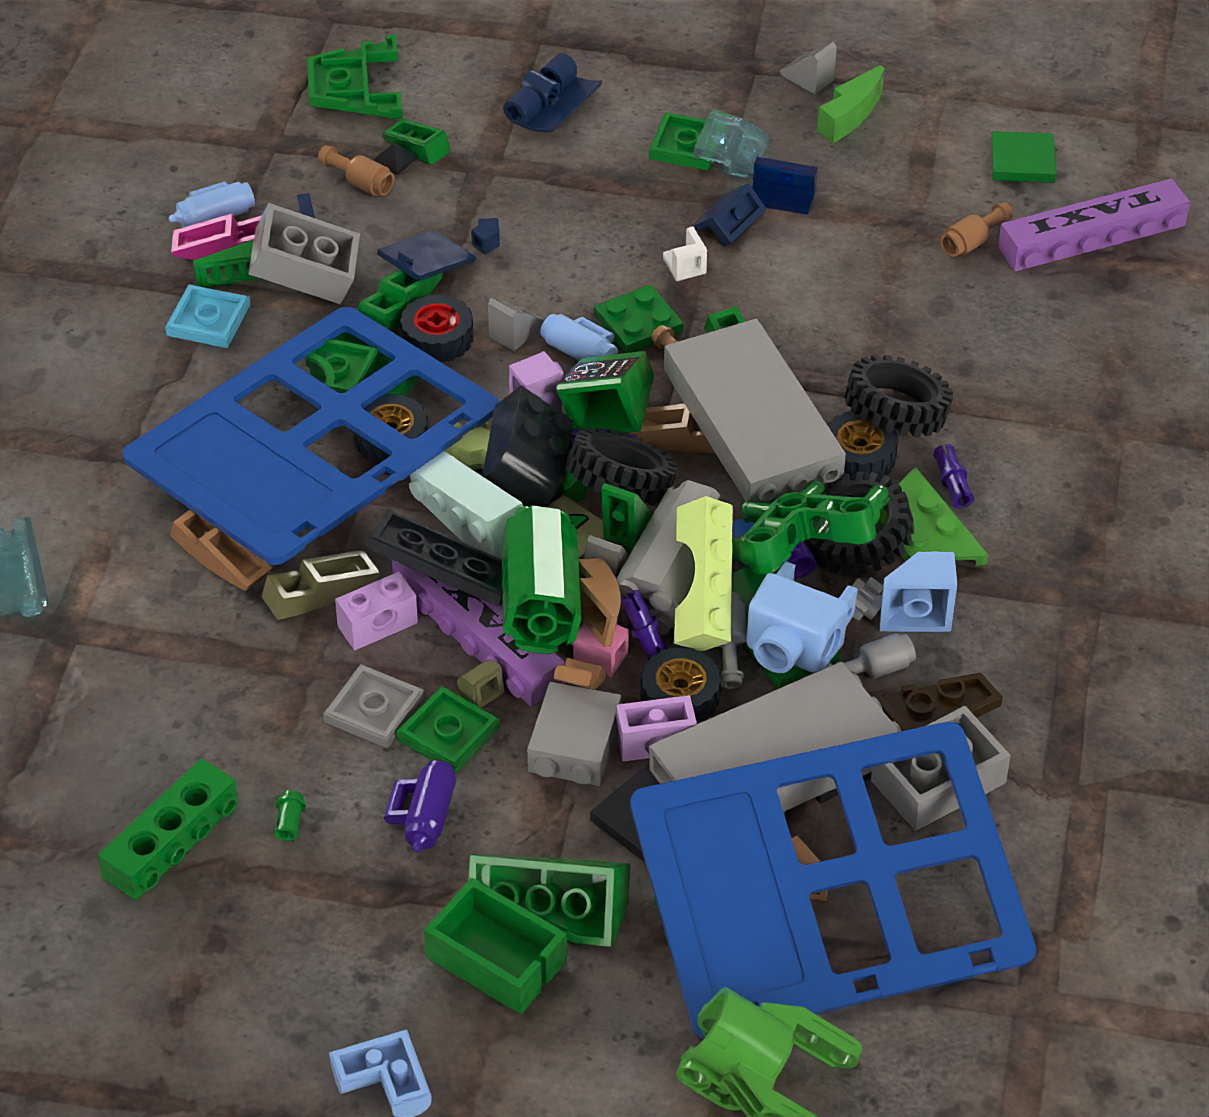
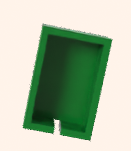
(495, 945)

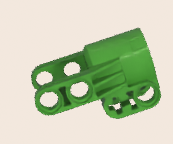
(749, 1049)

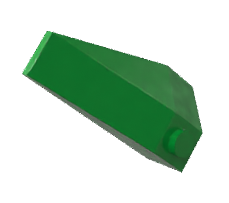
(571, 894)

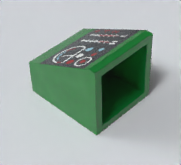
(608, 392)

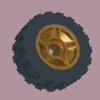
(399, 413)
(864, 445)
(683, 673)

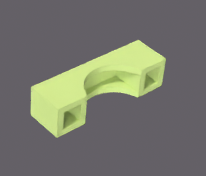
(705, 613)

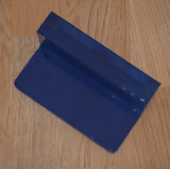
(785, 184)

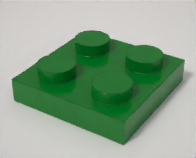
(635, 317)

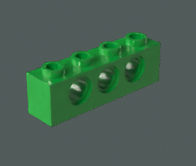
(168, 829)

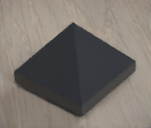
(396, 158)

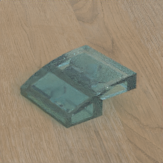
(731, 142)

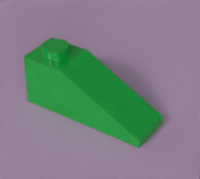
(623, 517)

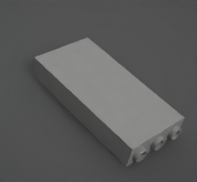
(753, 411)
(792, 720)

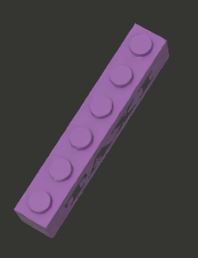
(1093, 224)
(480, 632)

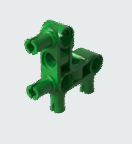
(805, 516)

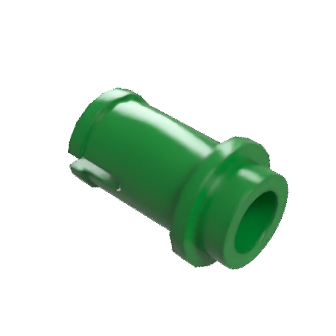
(290, 807)

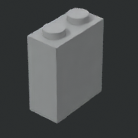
(573, 734)

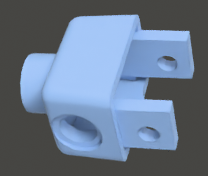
(796, 623)

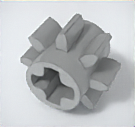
(868, 598)

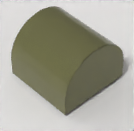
(482, 683)

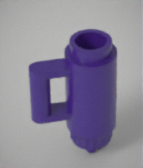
(428, 805)

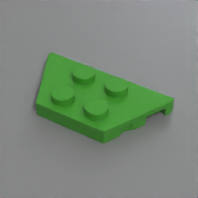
(935, 523)

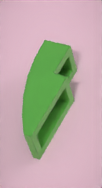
(850, 105)

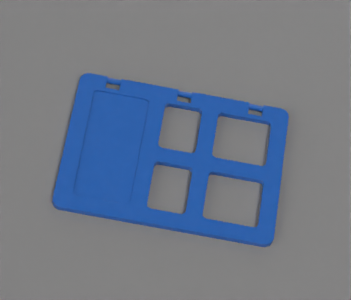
(264, 481)
(741, 898)

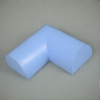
(388, 1061)

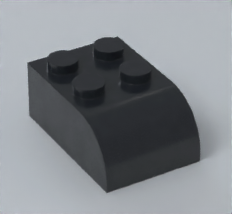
(527, 448)

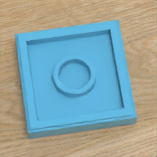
(207, 316)

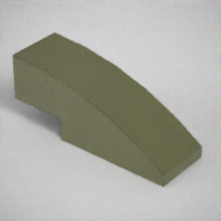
(317, 583)

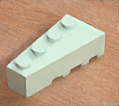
(464, 502)

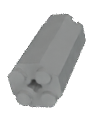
(659, 563)

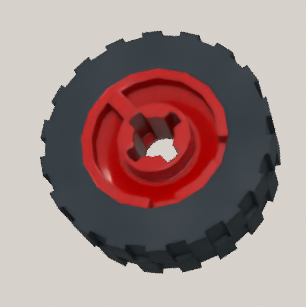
(438, 326)

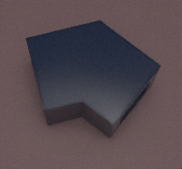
(486, 235)

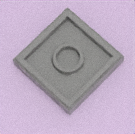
(373, 705)

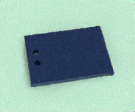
(426, 255)

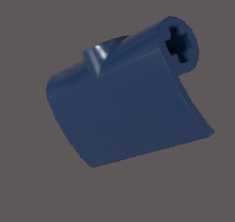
(549, 96)

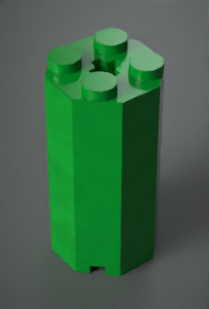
(540, 579)

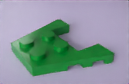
(341, 81)

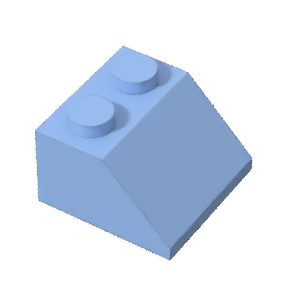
(920, 594)

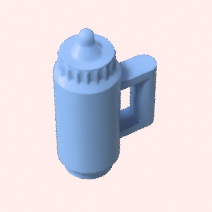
(213, 203)
(577, 337)

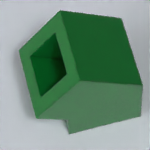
(572, 487)

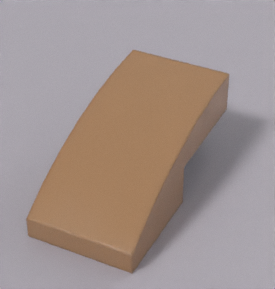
(580, 674)

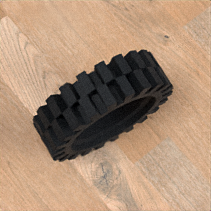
(895, 413)
(622, 463)
(889, 540)

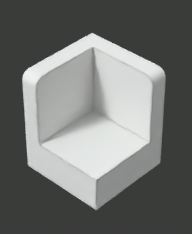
(689, 259)

